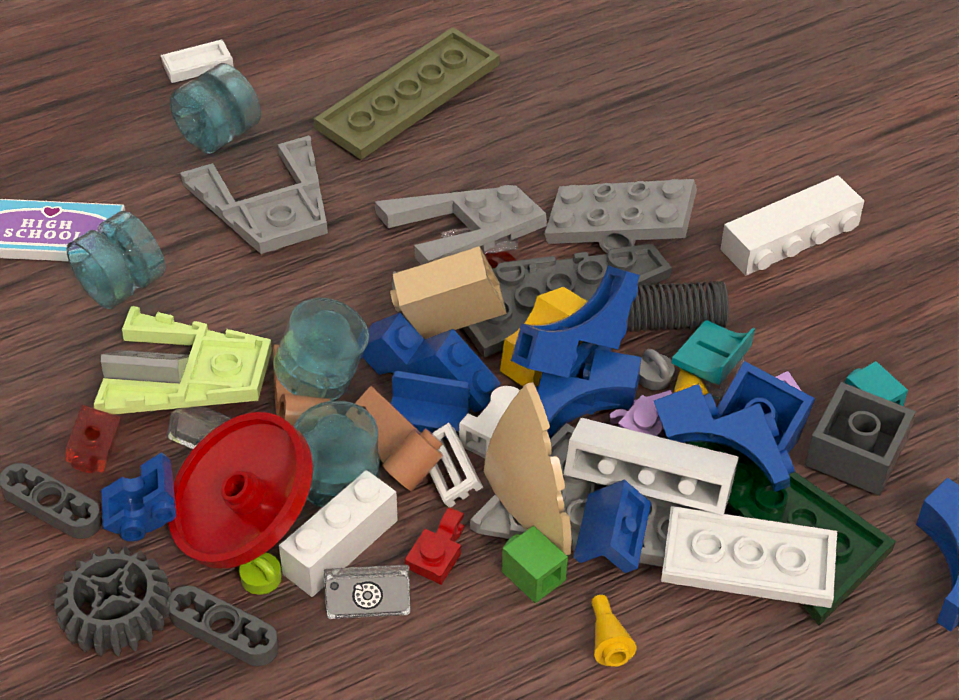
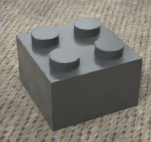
(860, 438)

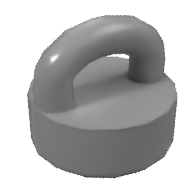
(656, 370)

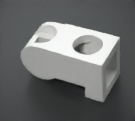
(477, 431)

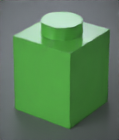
(534, 563)

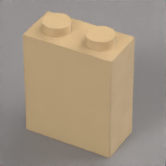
(448, 293)

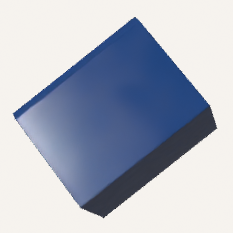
(786, 403)

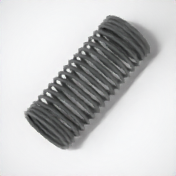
(651, 312)

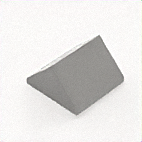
(144, 366)

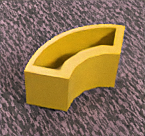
(547, 309)

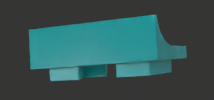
(713, 352)

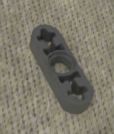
(58, 514)
(232, 641)

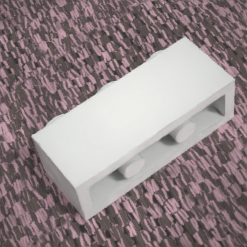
(338, 532)

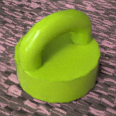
(261, 574)

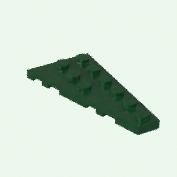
(858, 545)

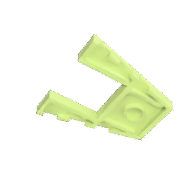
(217, 371)

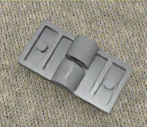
(621, 212)

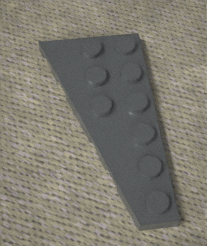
(526, 279)

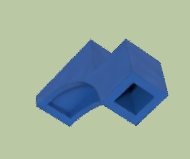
(600, 321)
(399, 347)
(605, 384)
(689, 418)
(941, 522)

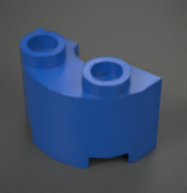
(140, 503)

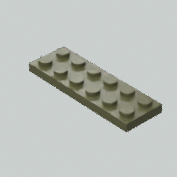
(406, 93)

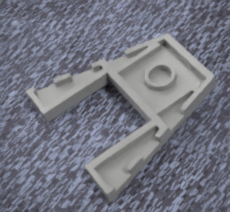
(486, 212)
(273, 217)

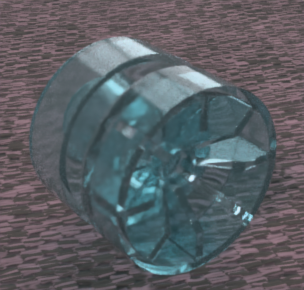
(215, 108)
(116, 259)
(321, 348)
(341, 446)

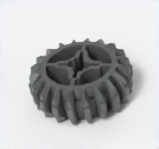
(116, 613)

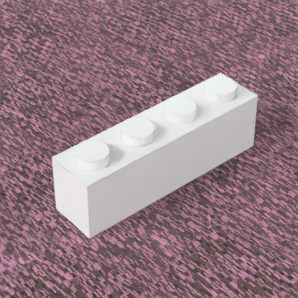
(791, 225)
(651, 465)

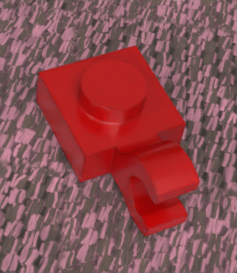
(437, 552)

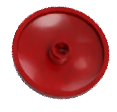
(241, 490)

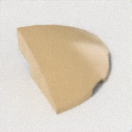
(524, 472)

